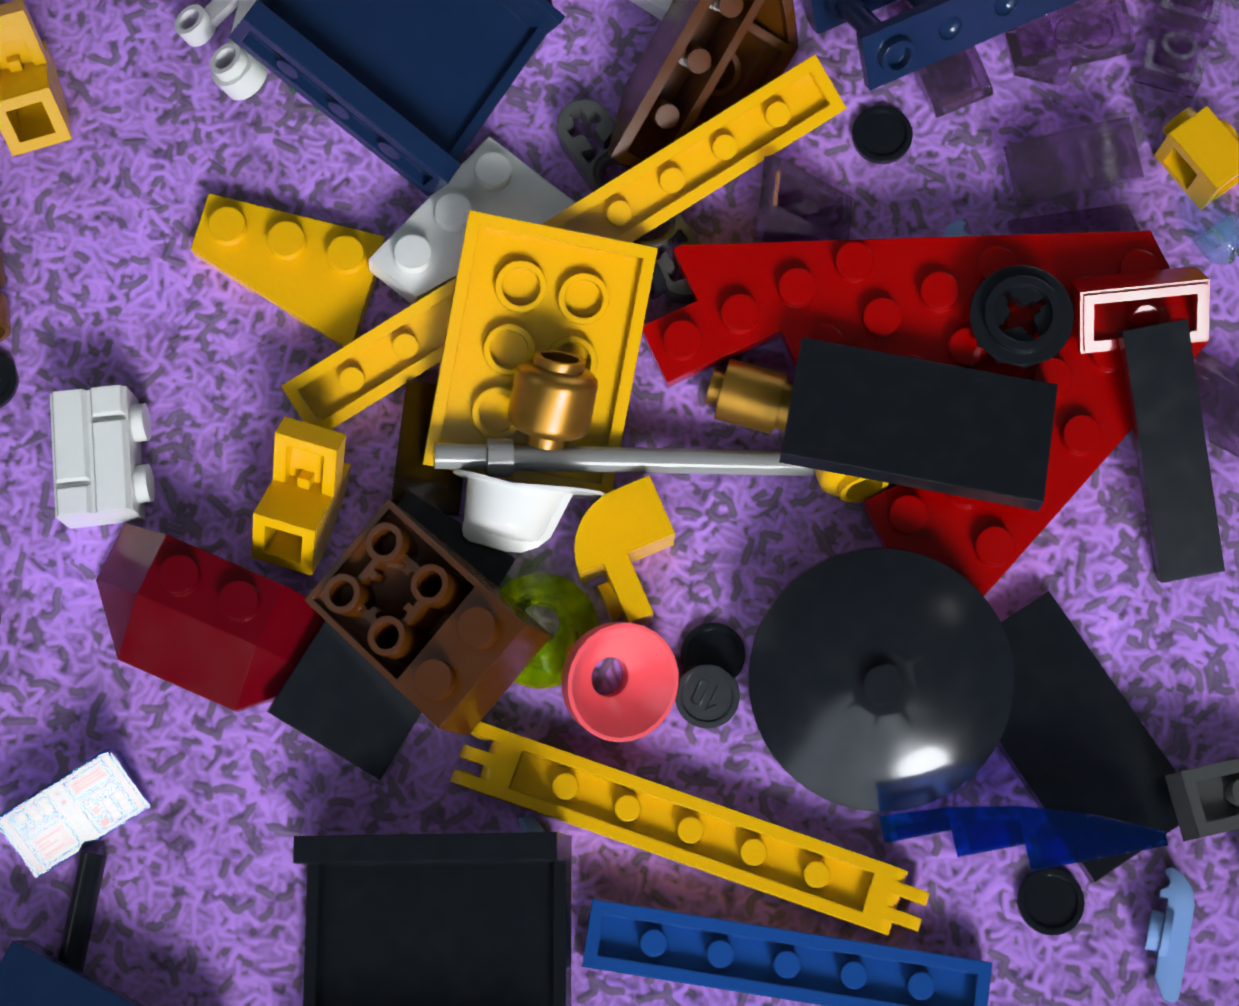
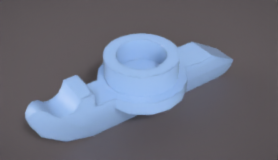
(1170, 933)

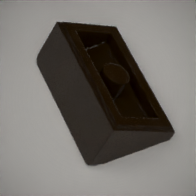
(433, 485)

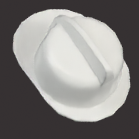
(514, 514)

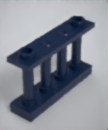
(924, 32)

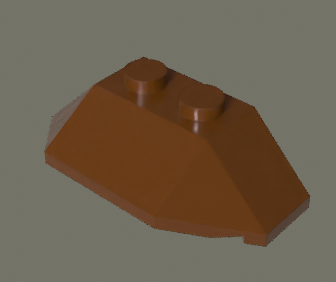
(699, 66)

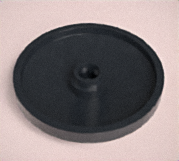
(881, 679)

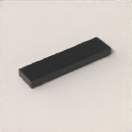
(1171, 449)

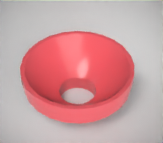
(646, 685)

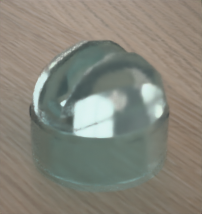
(1220, 241)

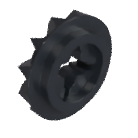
(1024, 288)

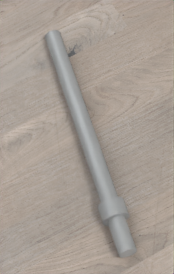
(500, 457)

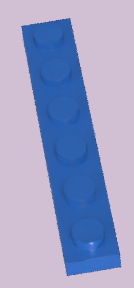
(776, 961)

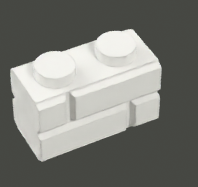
(100, 456)

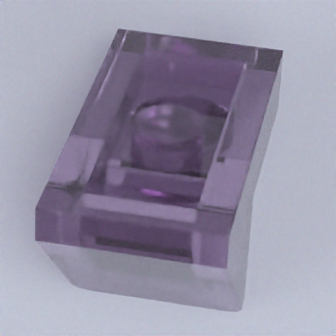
(1069, 37)

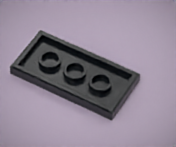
(920, 424)
(345, 699)
(1075, 732)

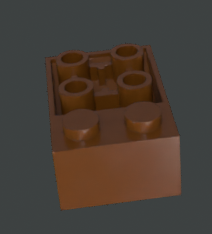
(427, 620)

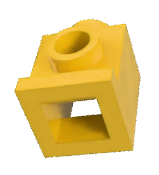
(1200, 154)

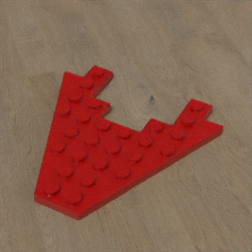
(916, 304)

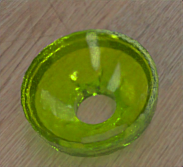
(575, 618)

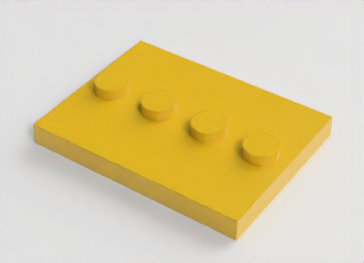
(529, 292)

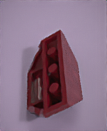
(202, 619)

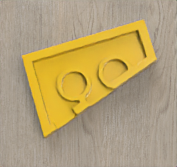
(293, 261)

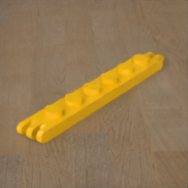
(690, 831)

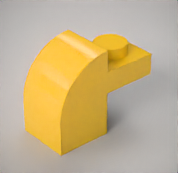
(30, 91)
(303, 498)
(614, 535)

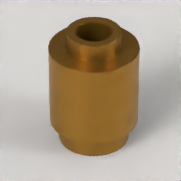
(750, 396)

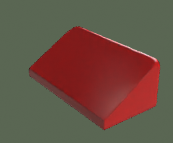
(1138, 299)

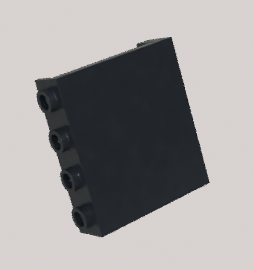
(437, 919)

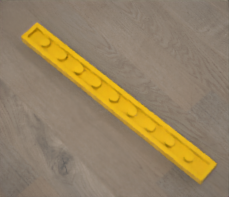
(618, 210)

